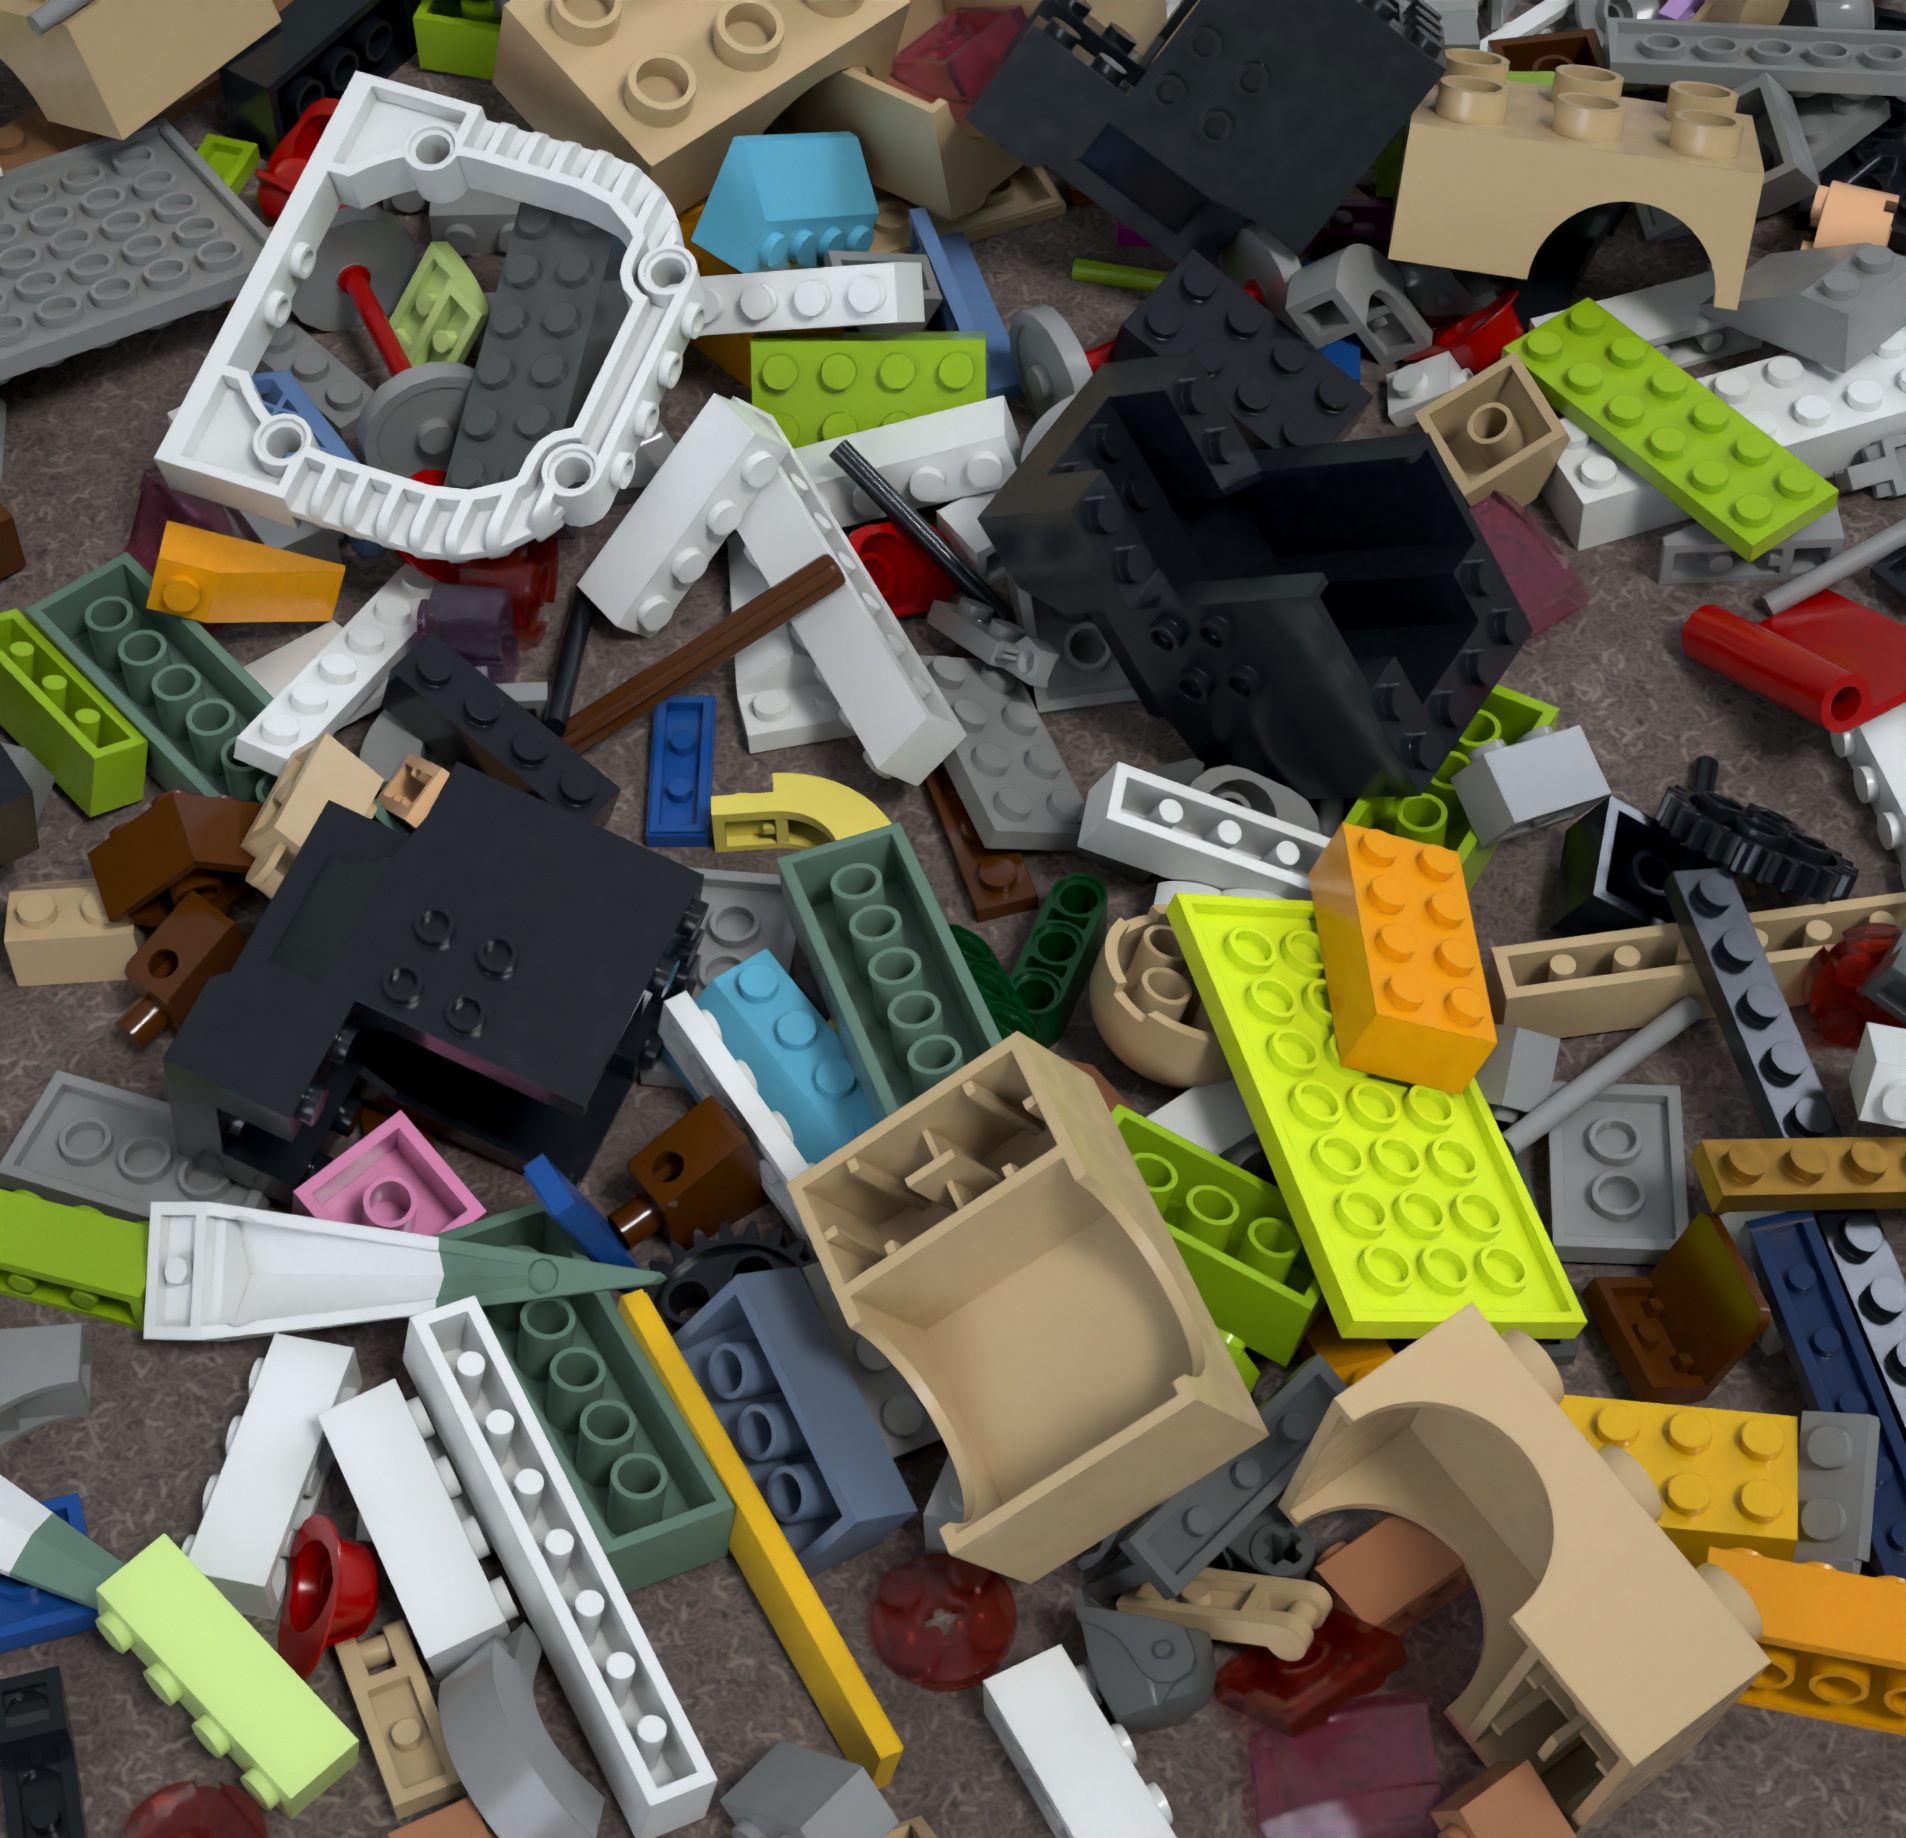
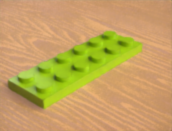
(1672, 430)

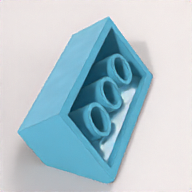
(788, 202)
(790, 1052)

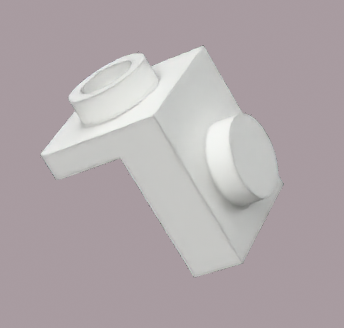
(1421, 384)

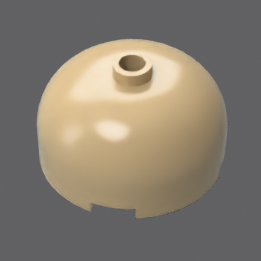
(1151, 1006)

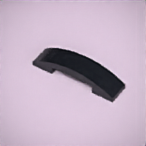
(1564, 260)
(39, 1758)

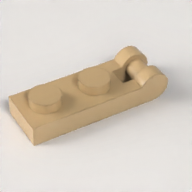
(1240, 1609)
(400, 1720)

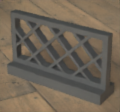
(1210, 1513)

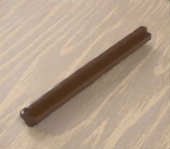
(703, 653)

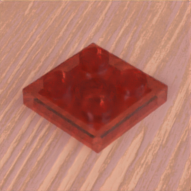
(1299, 1695)

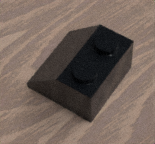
(1616, 871)

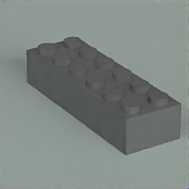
(541, 346)

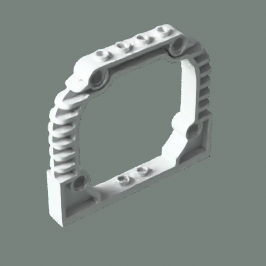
(387, 144)

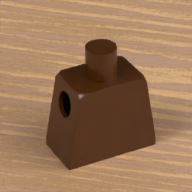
(175, 966)
(691, 1180)

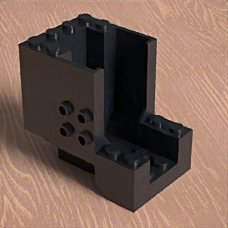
(1220, 115)
(1271, 603)
(470, 974)

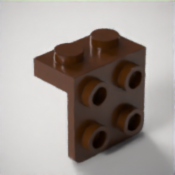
(1684, 1320)

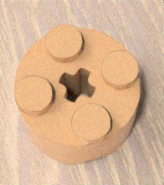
(1851, 216)

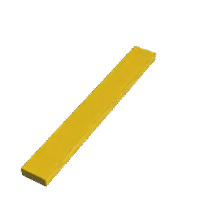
(772, 1566)

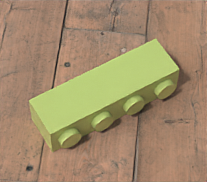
(225, 1677)

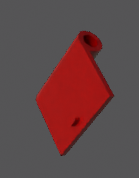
(1814, 659)

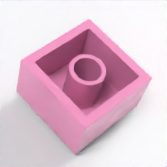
(390, 1183)

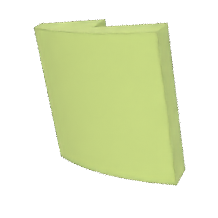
(440, 309)

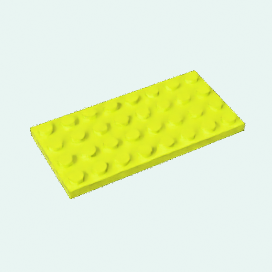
(1386, 1180)

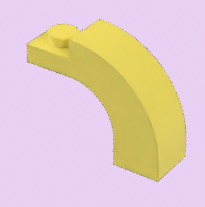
(796, 815)

